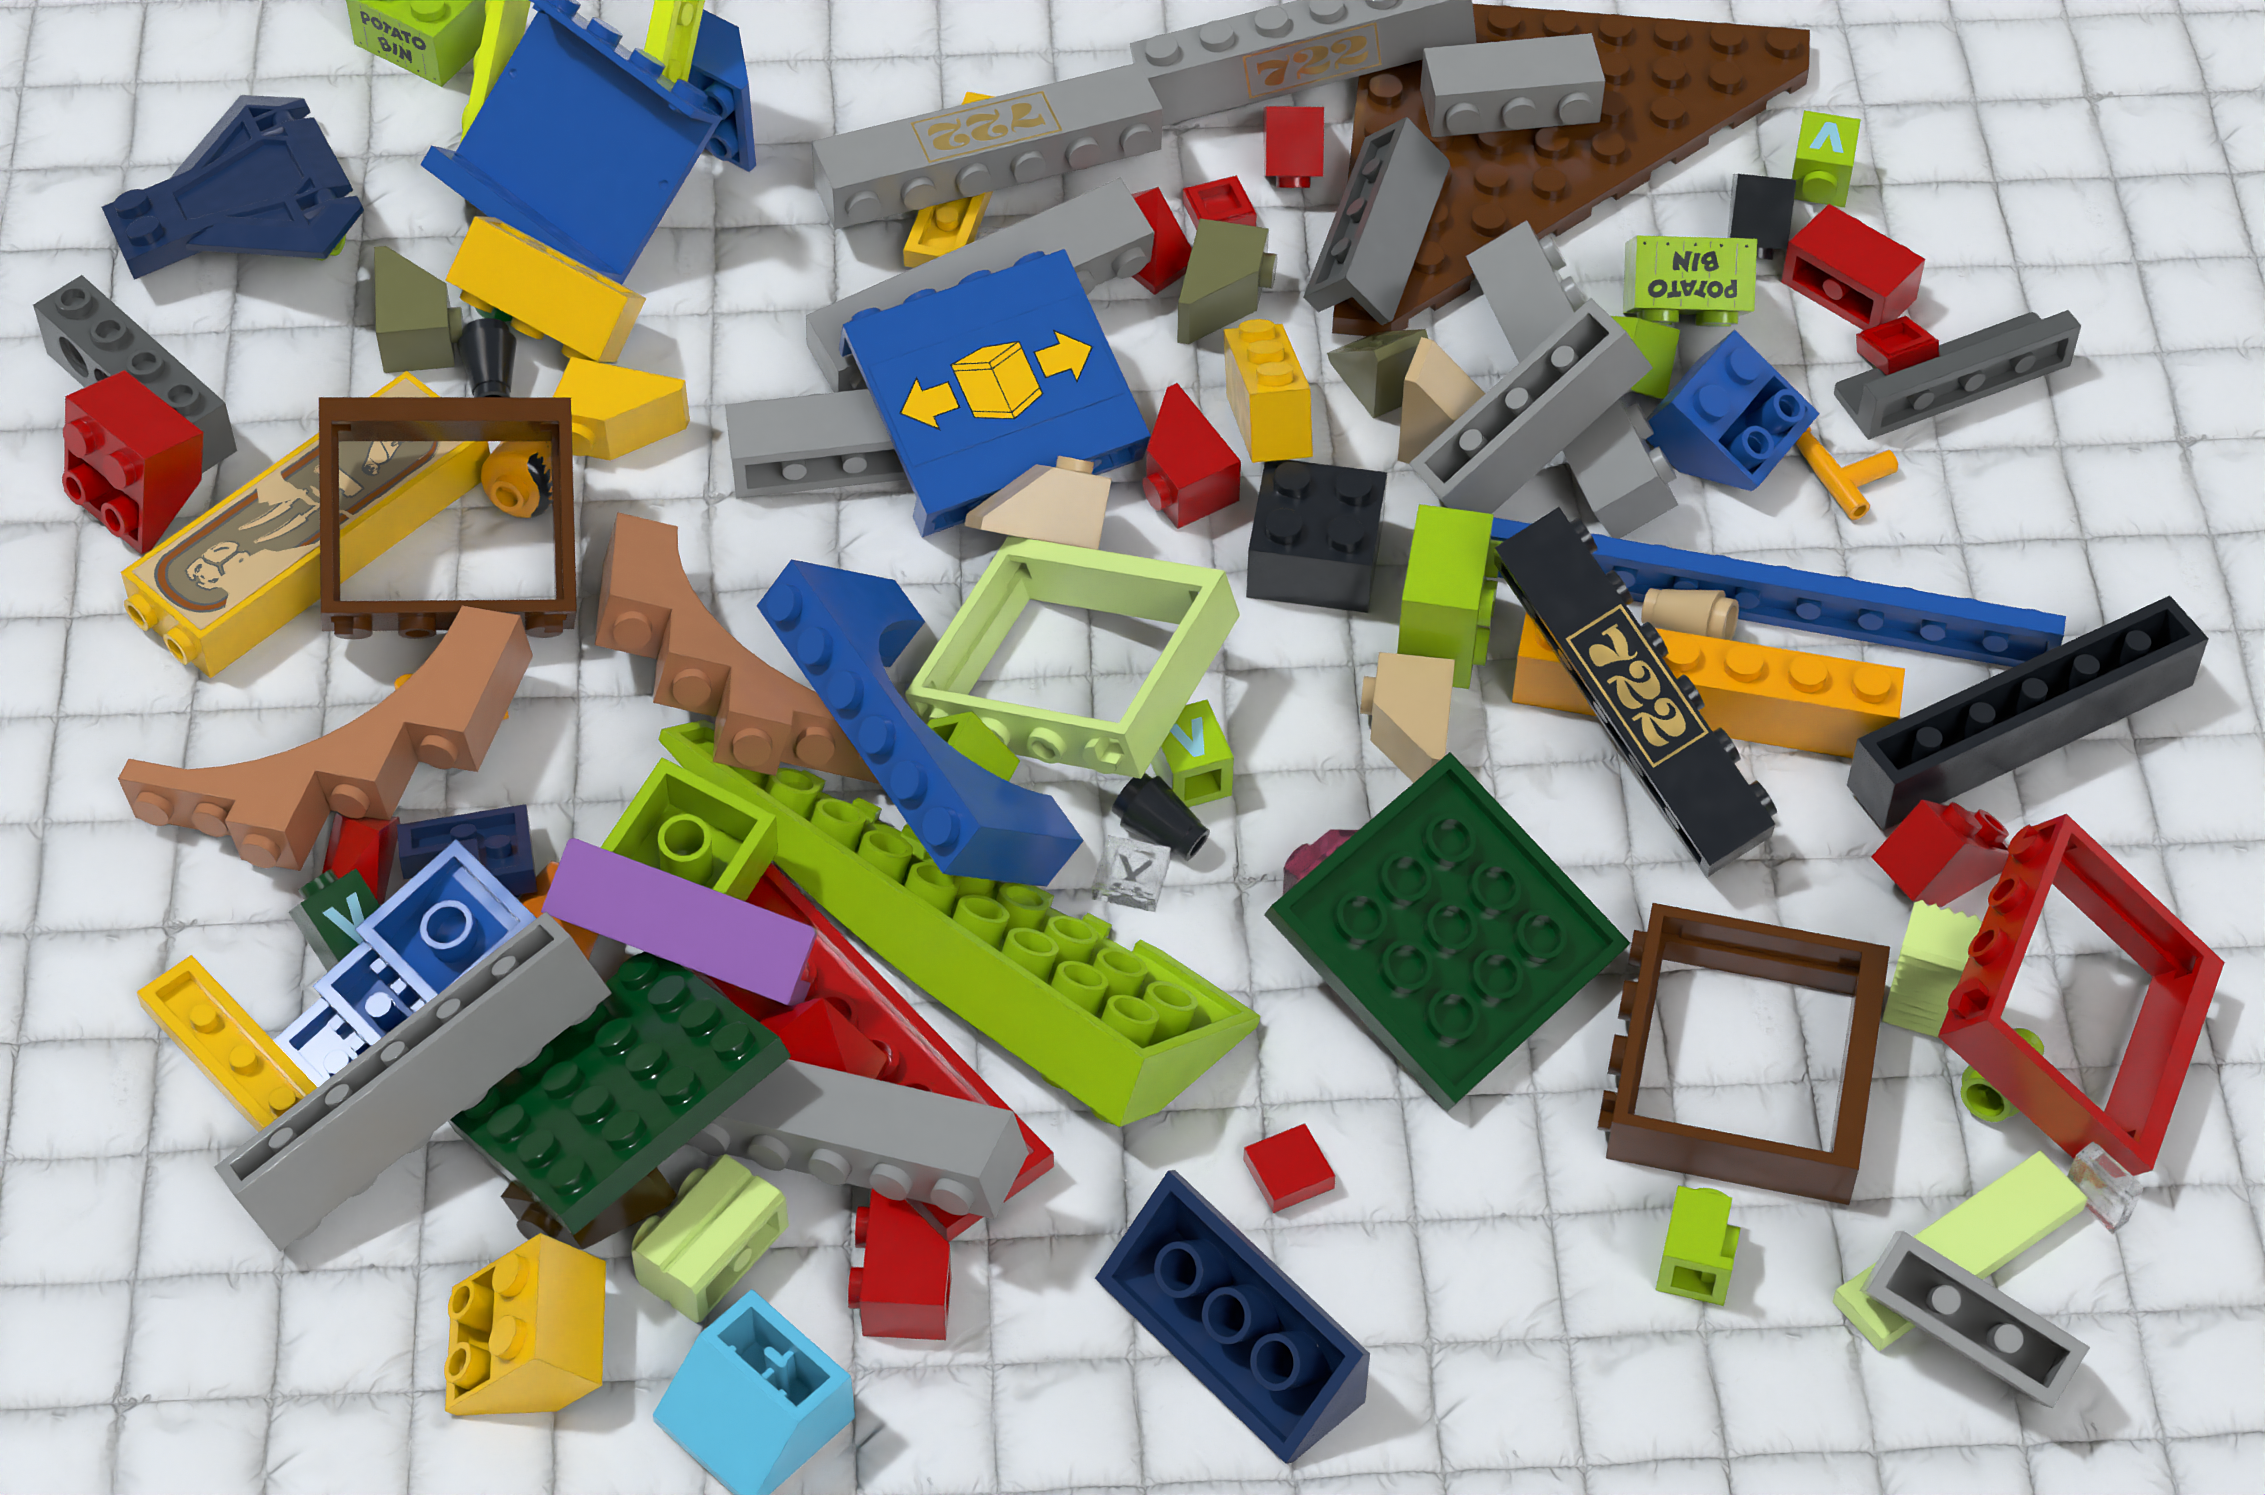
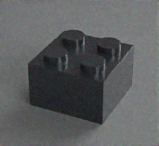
(1316, 535)

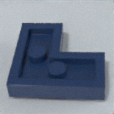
(494, 837)

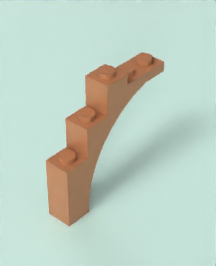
(703, 669)
(361, 769)

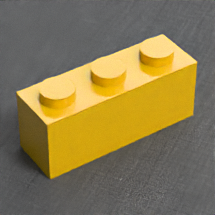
(544, 291)
(1267, 391)

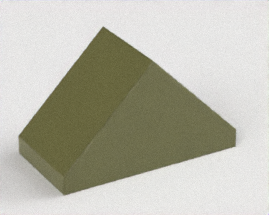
(1377, 367)

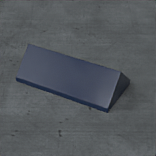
(1236, 1320)

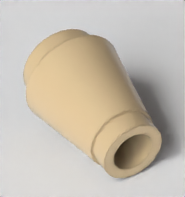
(1691, 612)

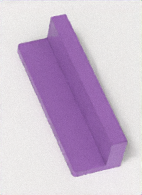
(681, 921)

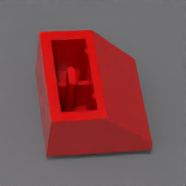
(129, 458)

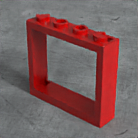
(2168, 1023)

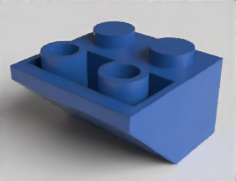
(721, 74)
(1730, 417)

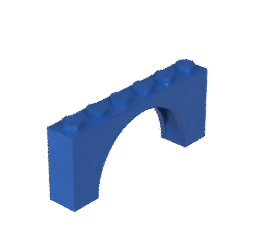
(970, 821)

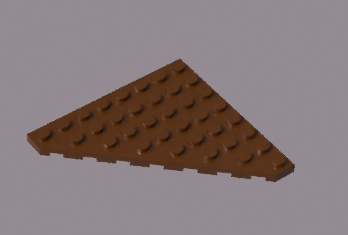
(1661, 102)

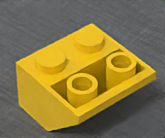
(526, 1331)

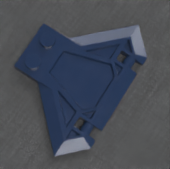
(249, 187)

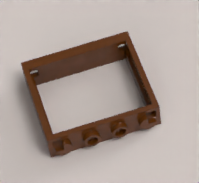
(445, 421)
(1763, 953)

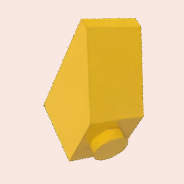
(620, 408)

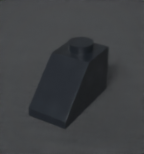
(1762, 211)

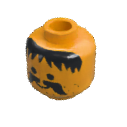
(521, 474)

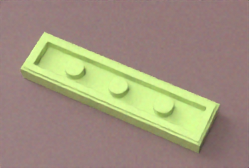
(1977, 1236)

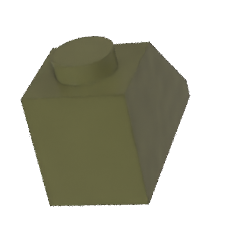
(1223, 277)
(413, 316)

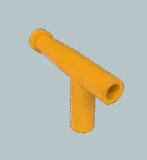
(1844, 481)

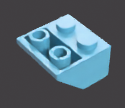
(755, 1398)

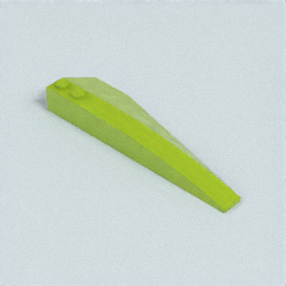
(1046, 986)

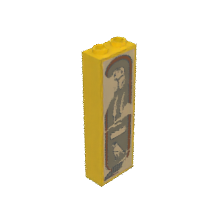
(257, 552)

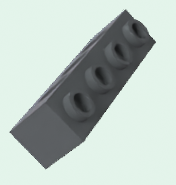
(99, 340)

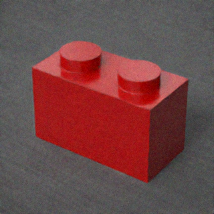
(1852, 269)

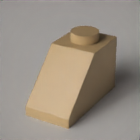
(1433, 398)
(1049, 505)
(1409, 709)

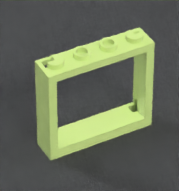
(1091, 581)

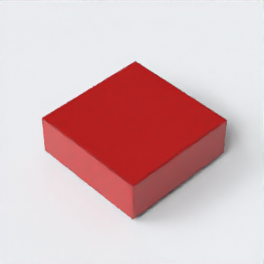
(1219, 201)
(1897, 345)
(1289, 1168)

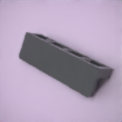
(1380, 222)
(1962, 373)

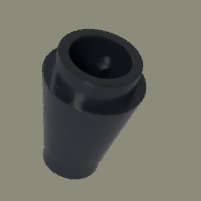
(488, 357)
(1160, 816)

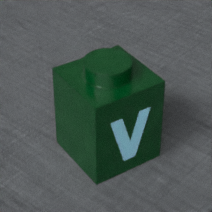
(332, 913)

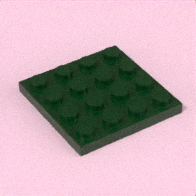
(1447, 930)
(620, 1090)

